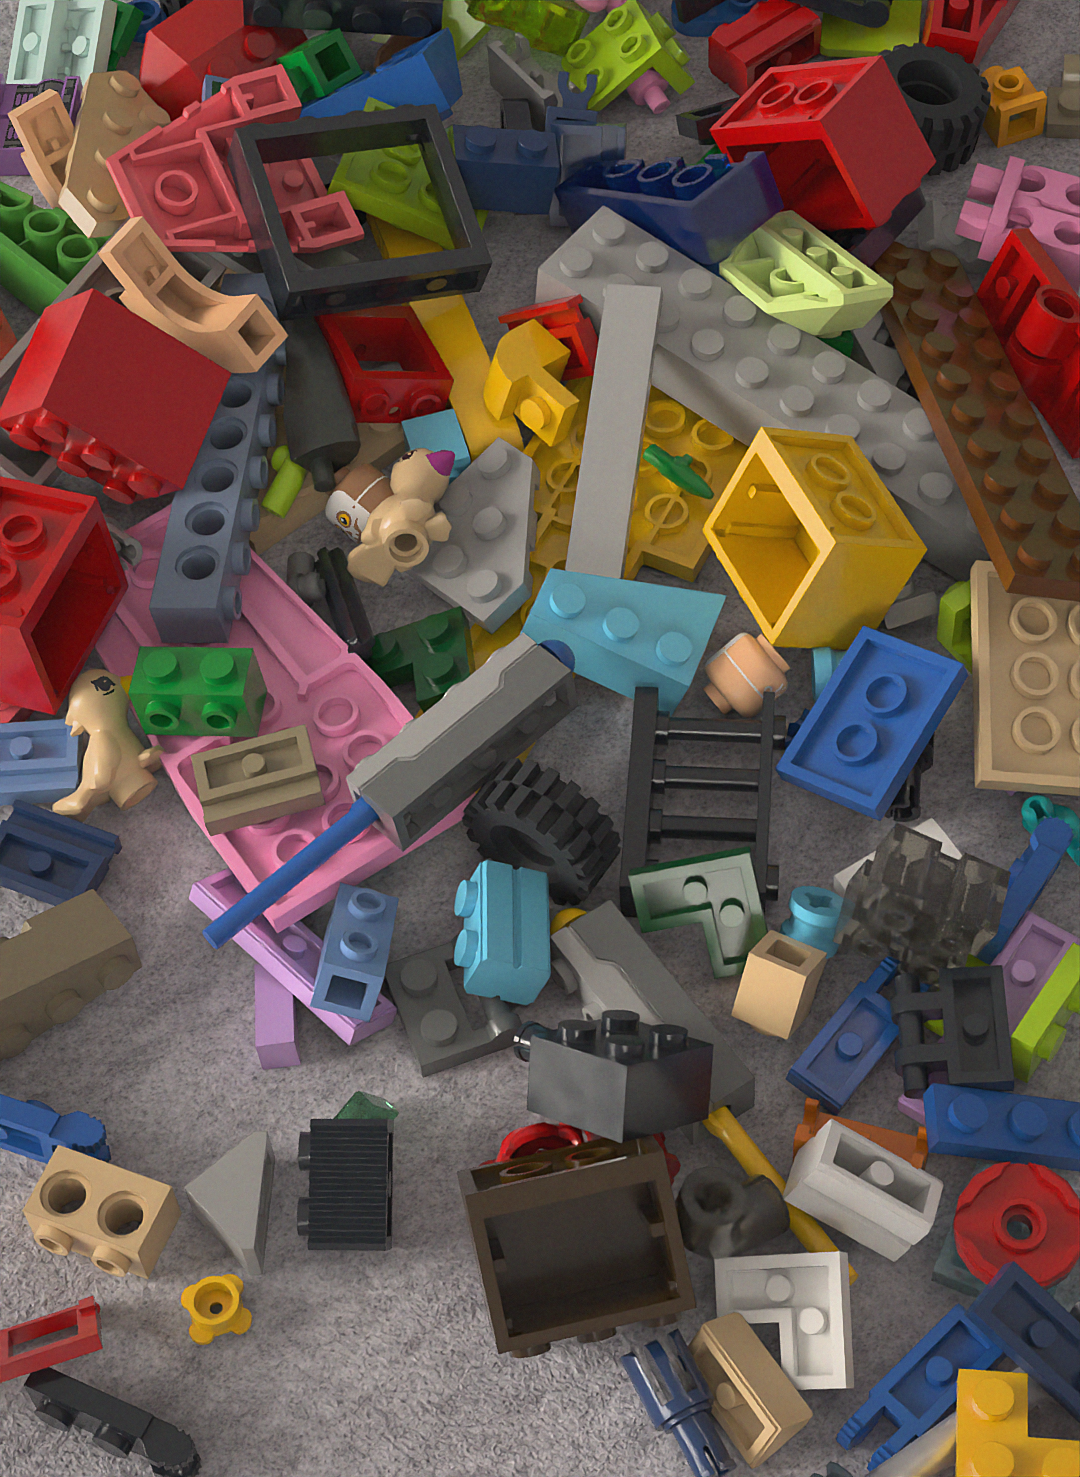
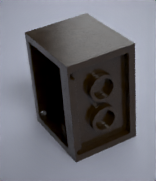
(576, 1243)

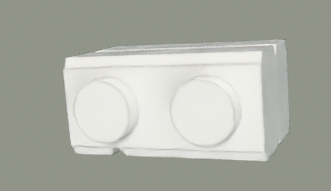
(863, 1190)

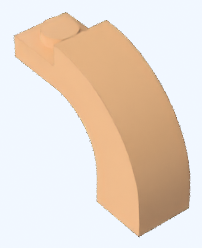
(47, 139)
(224, 328)

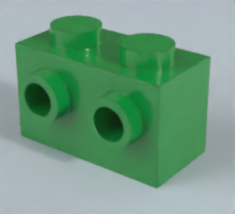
(198, 691)

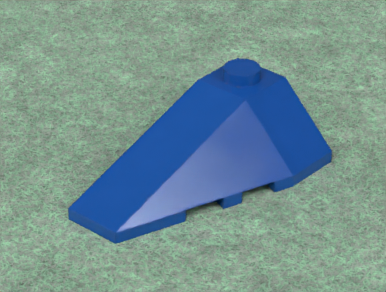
(414, 76)

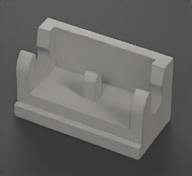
(524, 78)

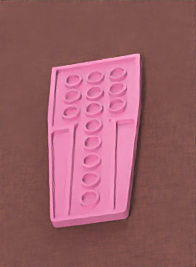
(307, 683)

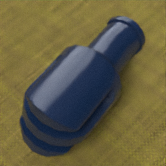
(686, 1411)

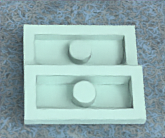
(61, 39)

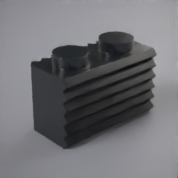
(347, 1184)

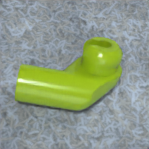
(285, 484)

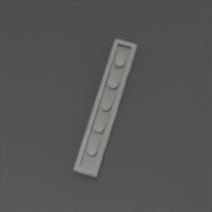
(614, 430)

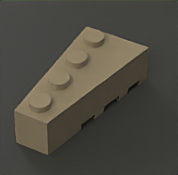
(59, 967)

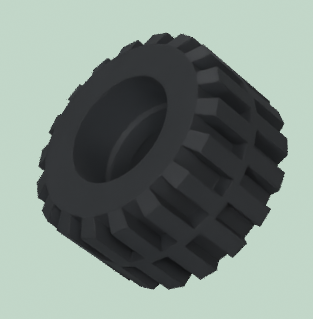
(944, 99)

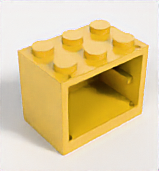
(812, 538)

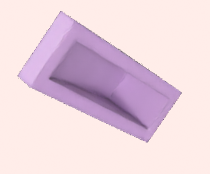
(275, 1022)

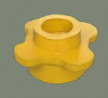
(210, 1291)

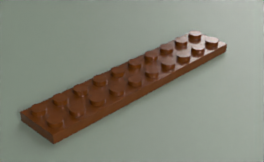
(983, 423)

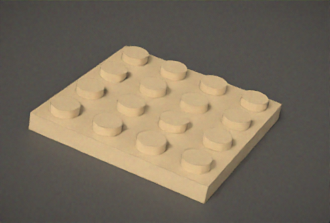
(1024, 688)

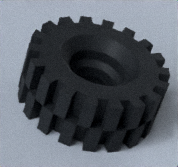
(543, 826)

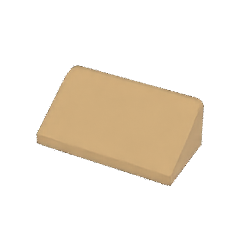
(750, 1389)

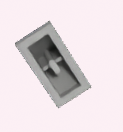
(235, 1199)

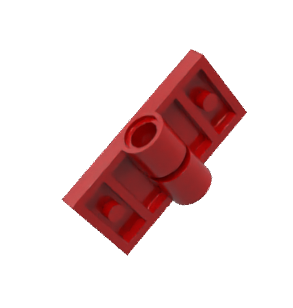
(1039, 330)

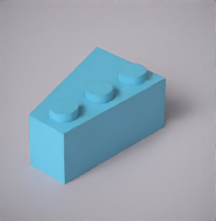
(626, 630)

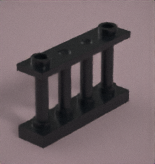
(652, 776)

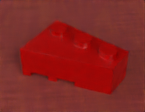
(965, 25)

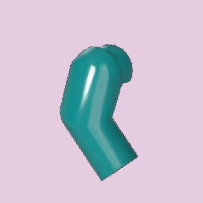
(1041, 807)

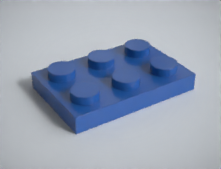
(871, 722)

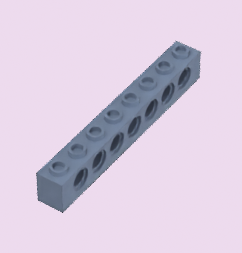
(218, 508)

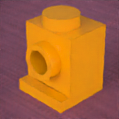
(1012, 95)

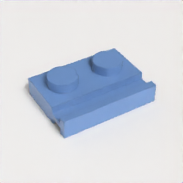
(38, 761)

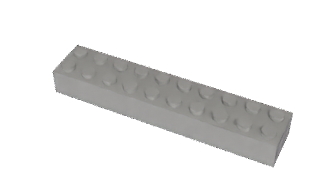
(758, 371)

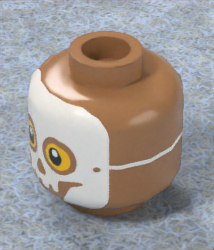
(355, 498)

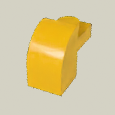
(527, 382)

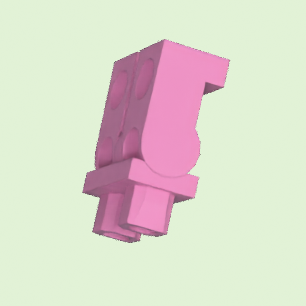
(1029, 199)

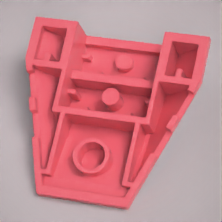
(186, 188)

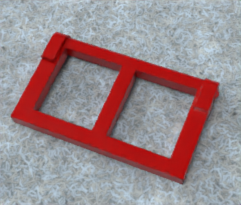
(88, 1340)

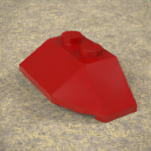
(206, 40)

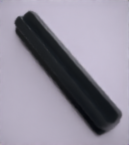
(345, 602)

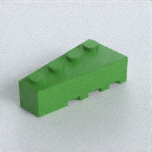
(39, 249)

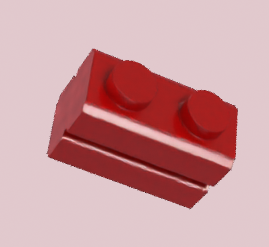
(766, 37)

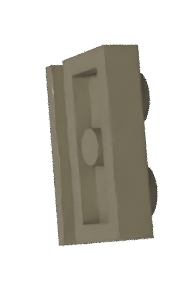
(257, 780)

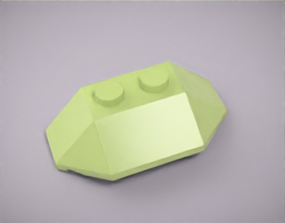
(805, 277)

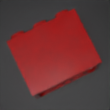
(832, 138)
(112, 398)
(53, 590)

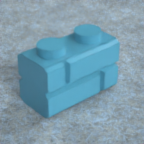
(504, 932)

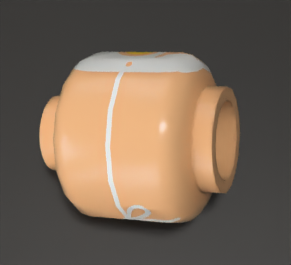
(743, 672)

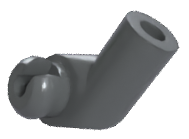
(303, 578)

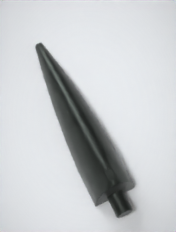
(317, 406)

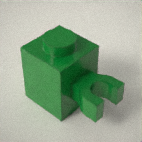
(320, 65)

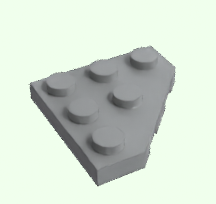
(490, 537)

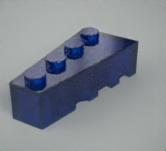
(688, 207)

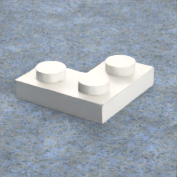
(809, 1302)

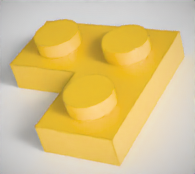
(994, 1431)

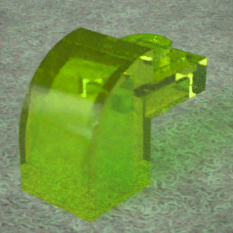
(545, 23)

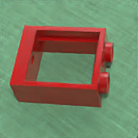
(391, 336)

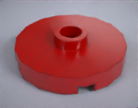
(1023, 1195)

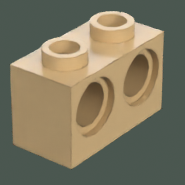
(110, 1200)

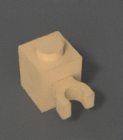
(778, 985)

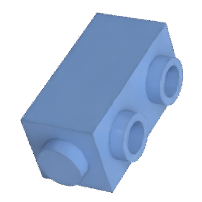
(354, 952)

